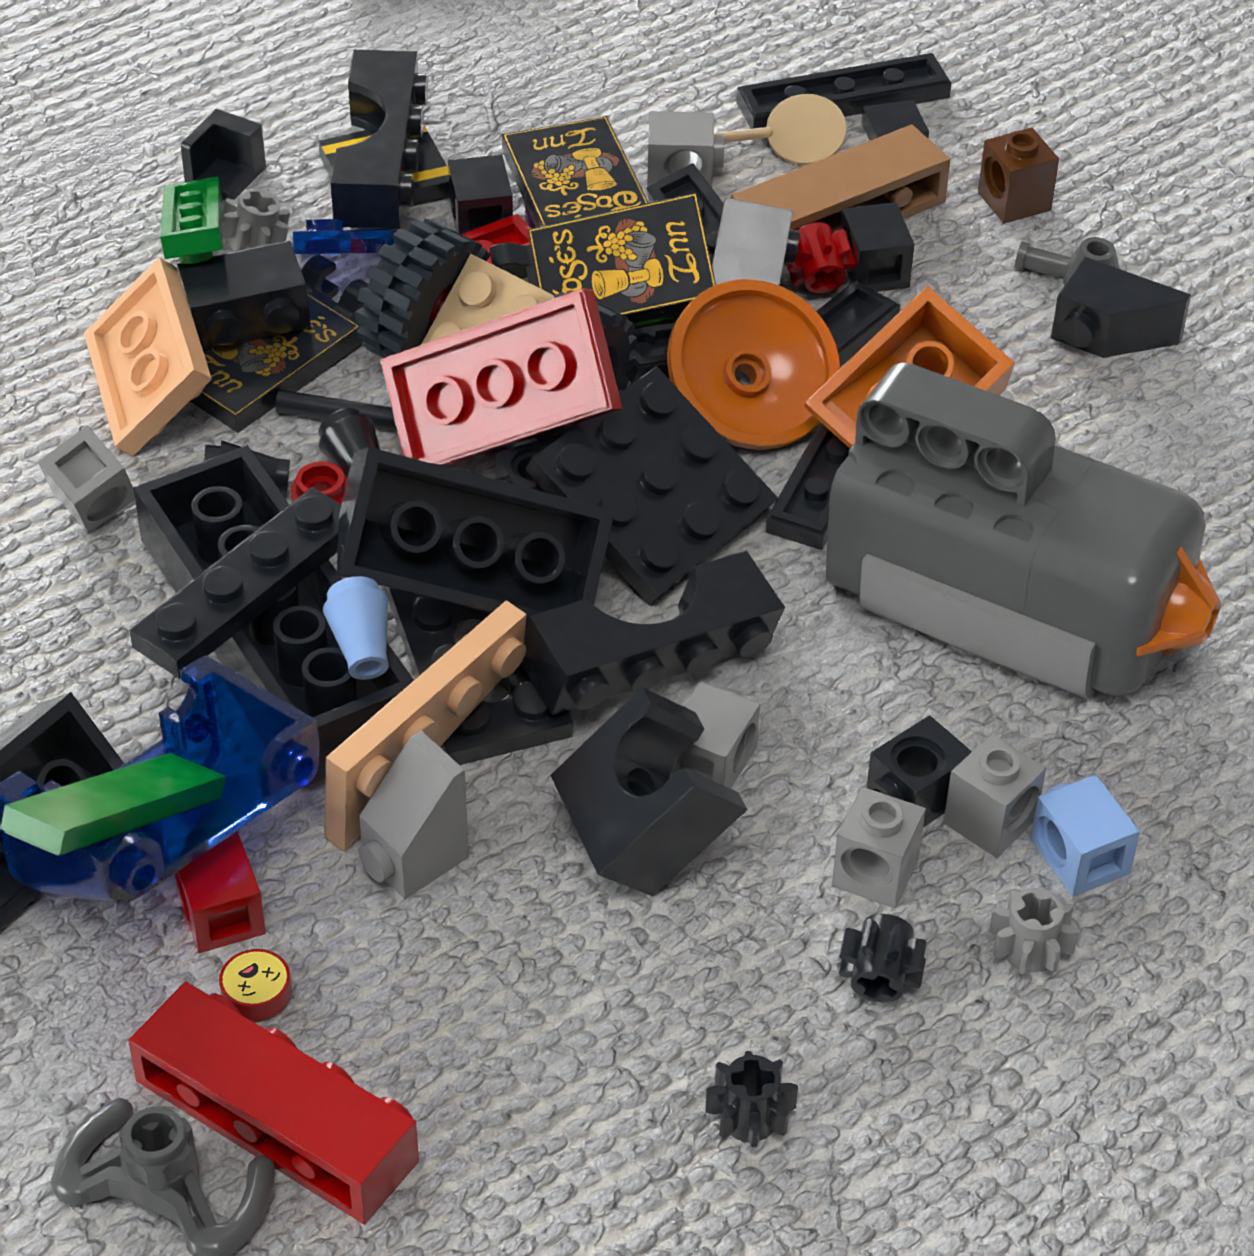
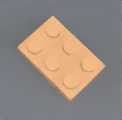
(147, 357)

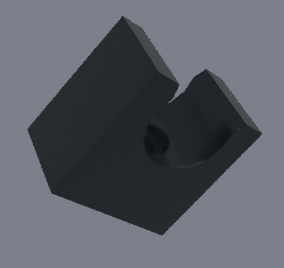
(627, 806)

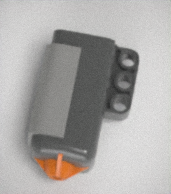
(1012, 546)

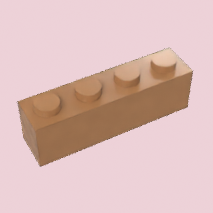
(888, 169)

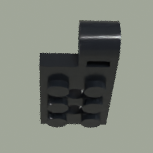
(492, 728)

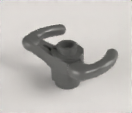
(158, 1173)

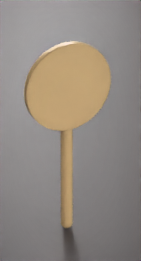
(799, 129)

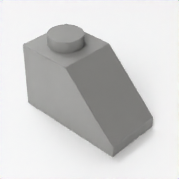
(416, 818)

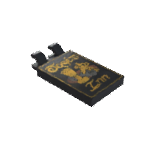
(571, 170)
(635, 258)
(252, 372)

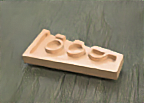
(431, 703)

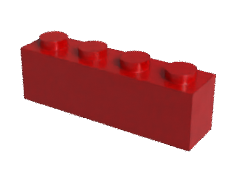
(276, 1100)

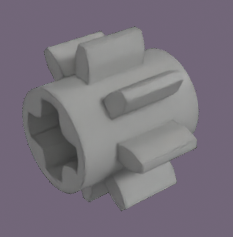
(254, 220)
(1033, 930)

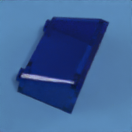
(221, 724)

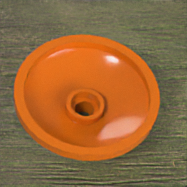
(770, 339)

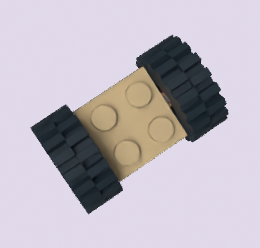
(441, 284)

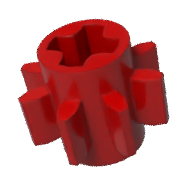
(821, 258)

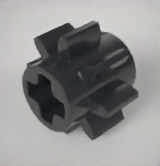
(882, 958)
(751, 1098)

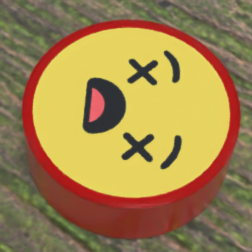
(256, 983)

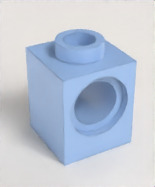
(1084, 834)

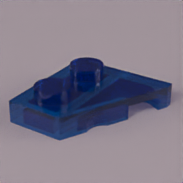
(328, 237)

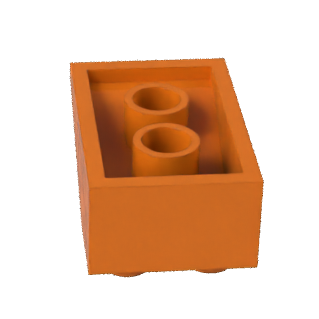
(921, 334)

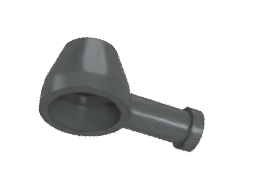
(1064, 266)

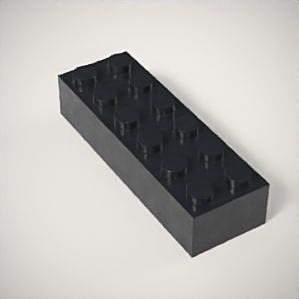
(288, 649)

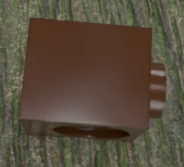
(1018, 175)

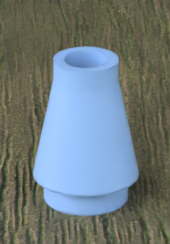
(359, 622)

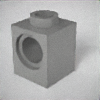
(680, 140)
(87, 479)
(728, 734)
(993, 795)
(878, 847)

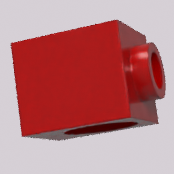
(221, 896)

